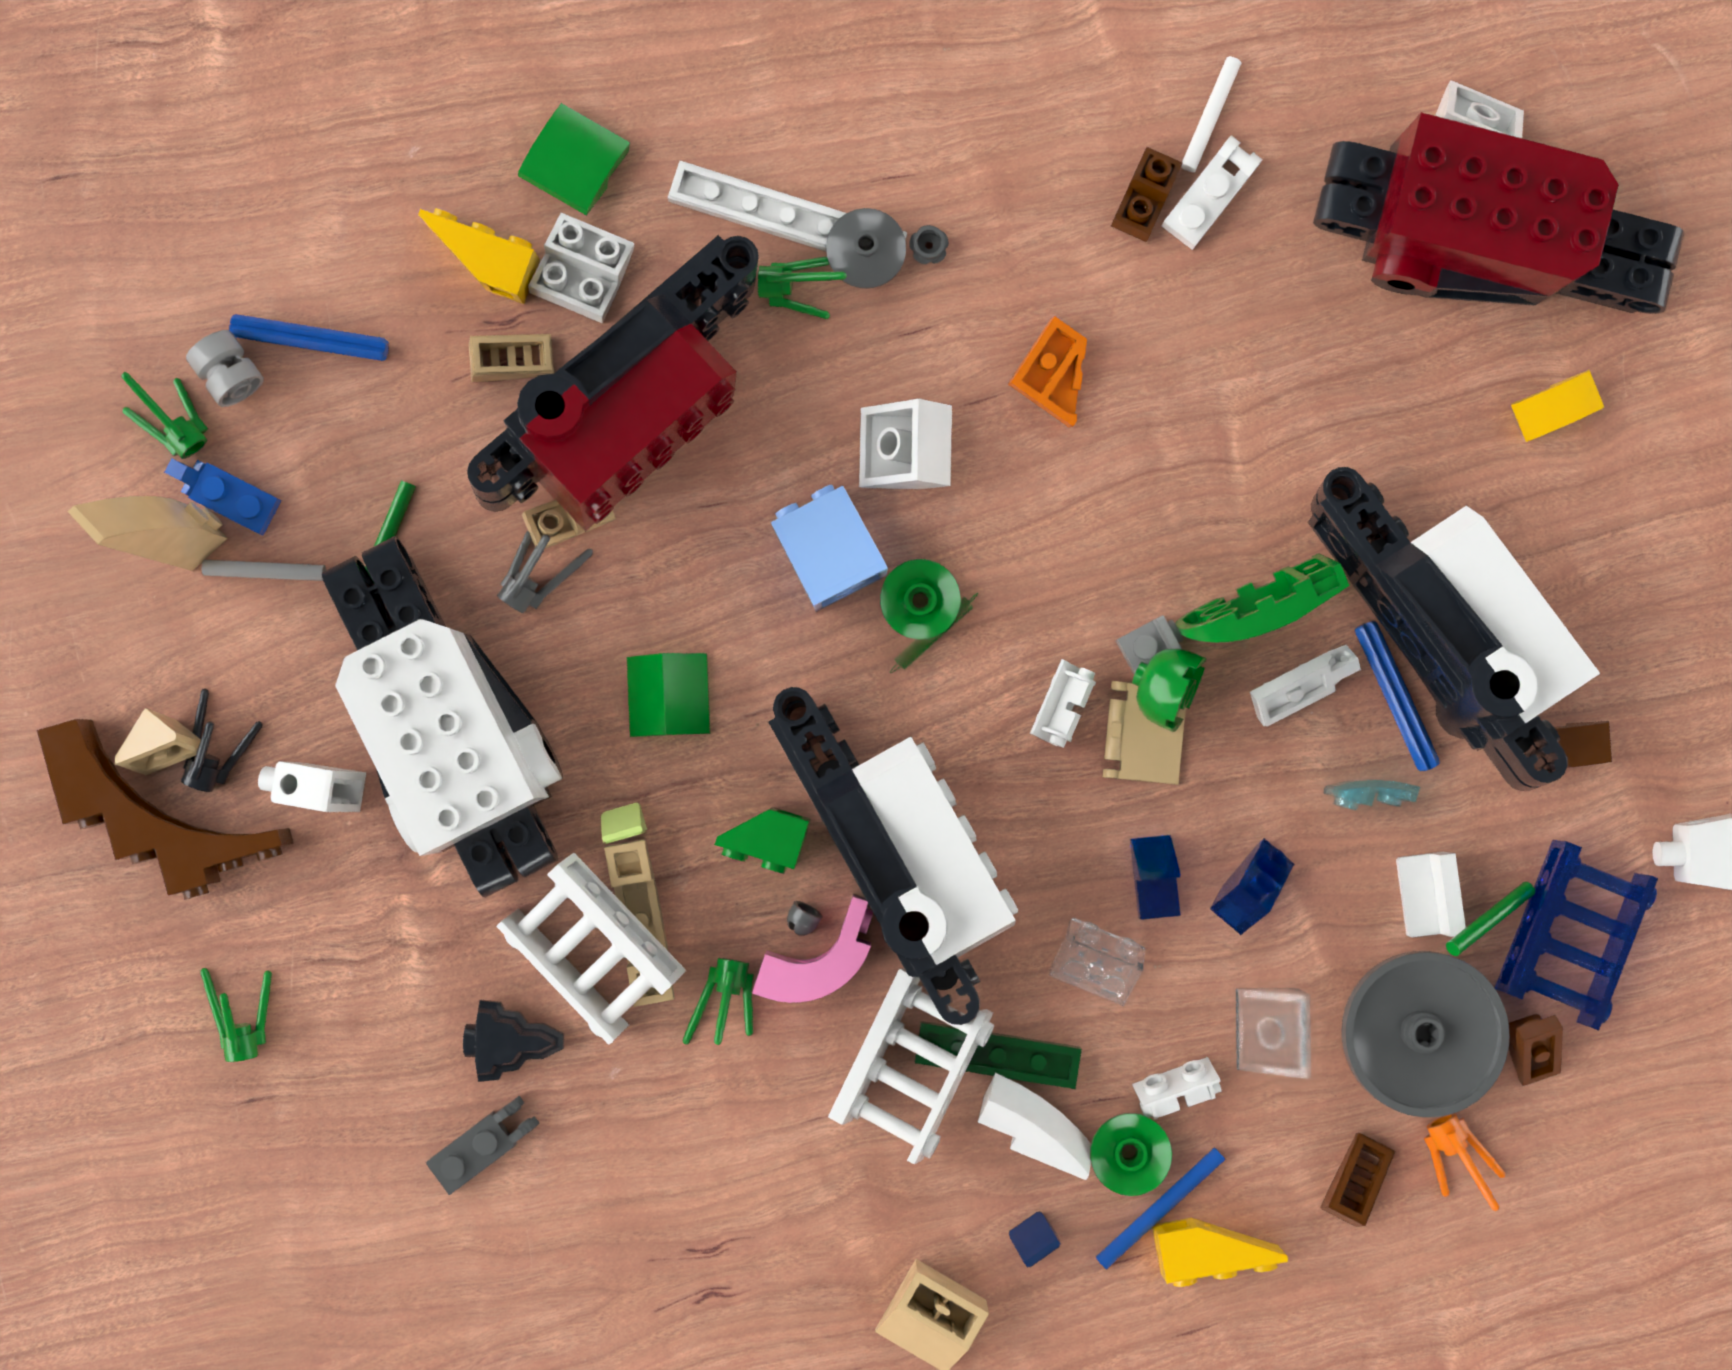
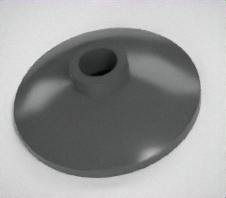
(869, 267)

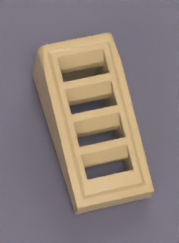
(509, 342)

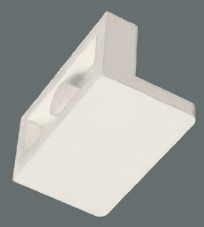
(1431, 894)

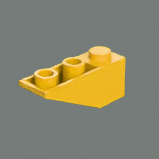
(496, 263)
(1199, 1249)

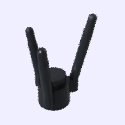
(203, 769)

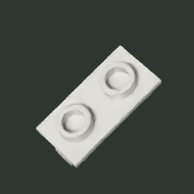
(1055, 720)
(1194, 1080)

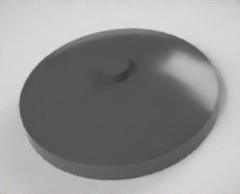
(1425, 1033)

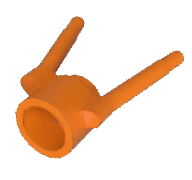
(1450, 1136)

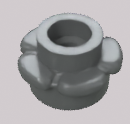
(929, 234)

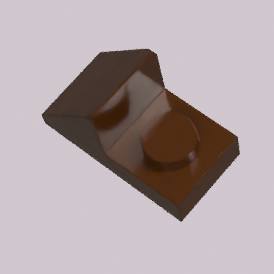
(1536, 1047)

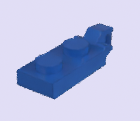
(226, 494)

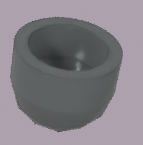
(803, 918)

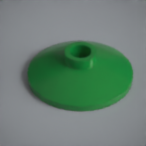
(925, 578)
(1142, 1171)

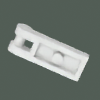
(1210, 194)

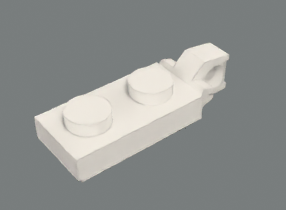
(1303, 685)

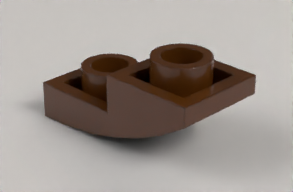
(1146, 194)
(1585, 743)

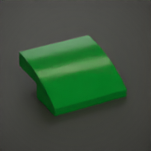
(573, 159)

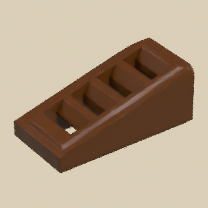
(1366, 1201)

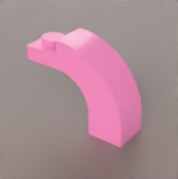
(811, 979)

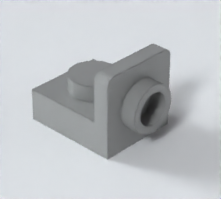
(1148, 640)

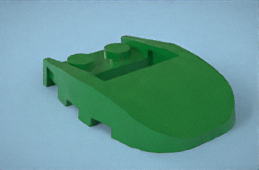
(1268, 607)

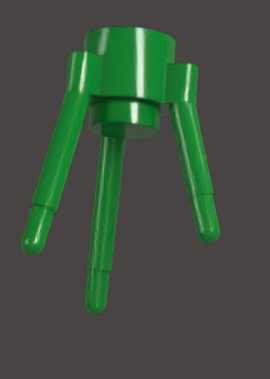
(778, 281)
(183, 436)
(730, 978)
(238, 1040)

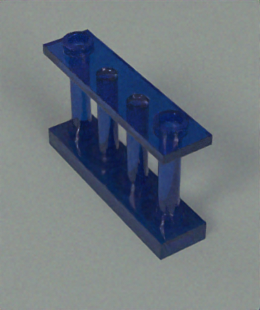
(1534, 938)

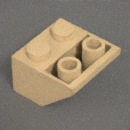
(933, 1317)

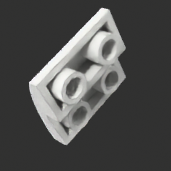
(581, 267)

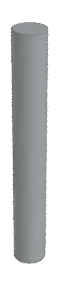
(263, 570)

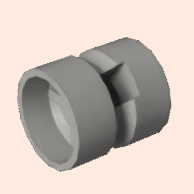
(221, 362)

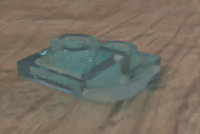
(1362, 792)

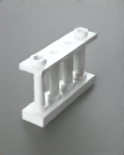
(616, 922)
(872, 1067)

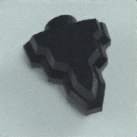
(505, 1040)

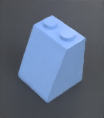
(829, 546)

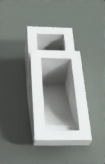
(1035, 1127)

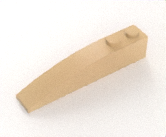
(152, 528)

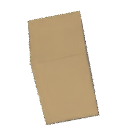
(156, 744)

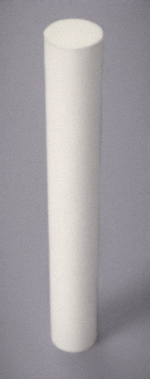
(1211, 114)

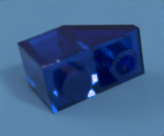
(1253, 887)

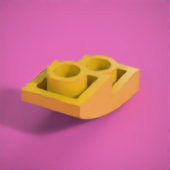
(1557, 406)

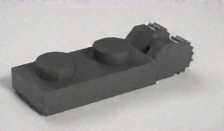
(478, 1147)

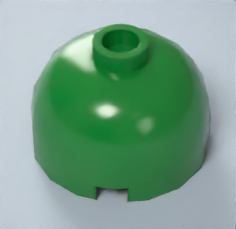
(1168, 685)

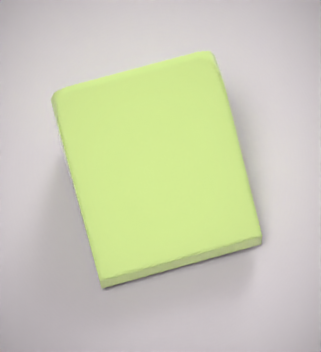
(622, 823)

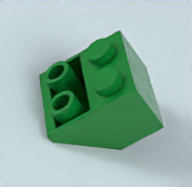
(770, 836)

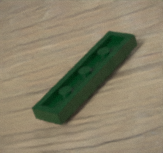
(1009, 1056)

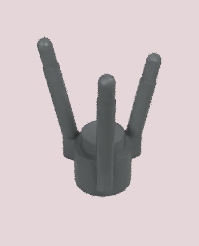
(519, 588)

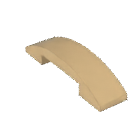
(636, 888)

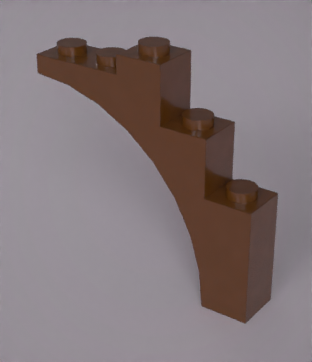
(95, 793)

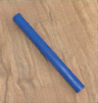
(1160, 1208)

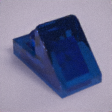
(1155, 876)

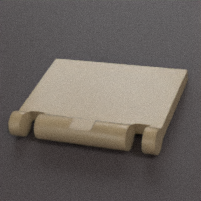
(1140, 745)

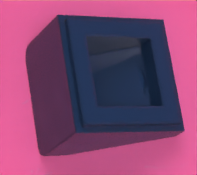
(1034, 1239)

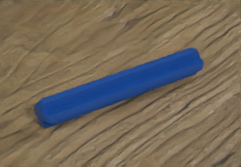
(309, 337)
(1397, 696)

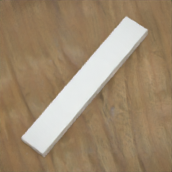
(755, 206)

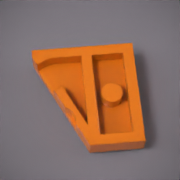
(1053, 371)

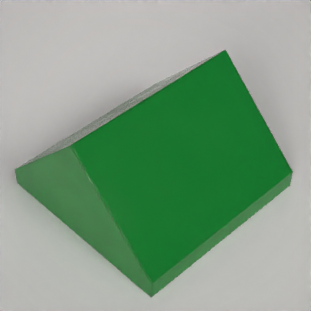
(668, 694)

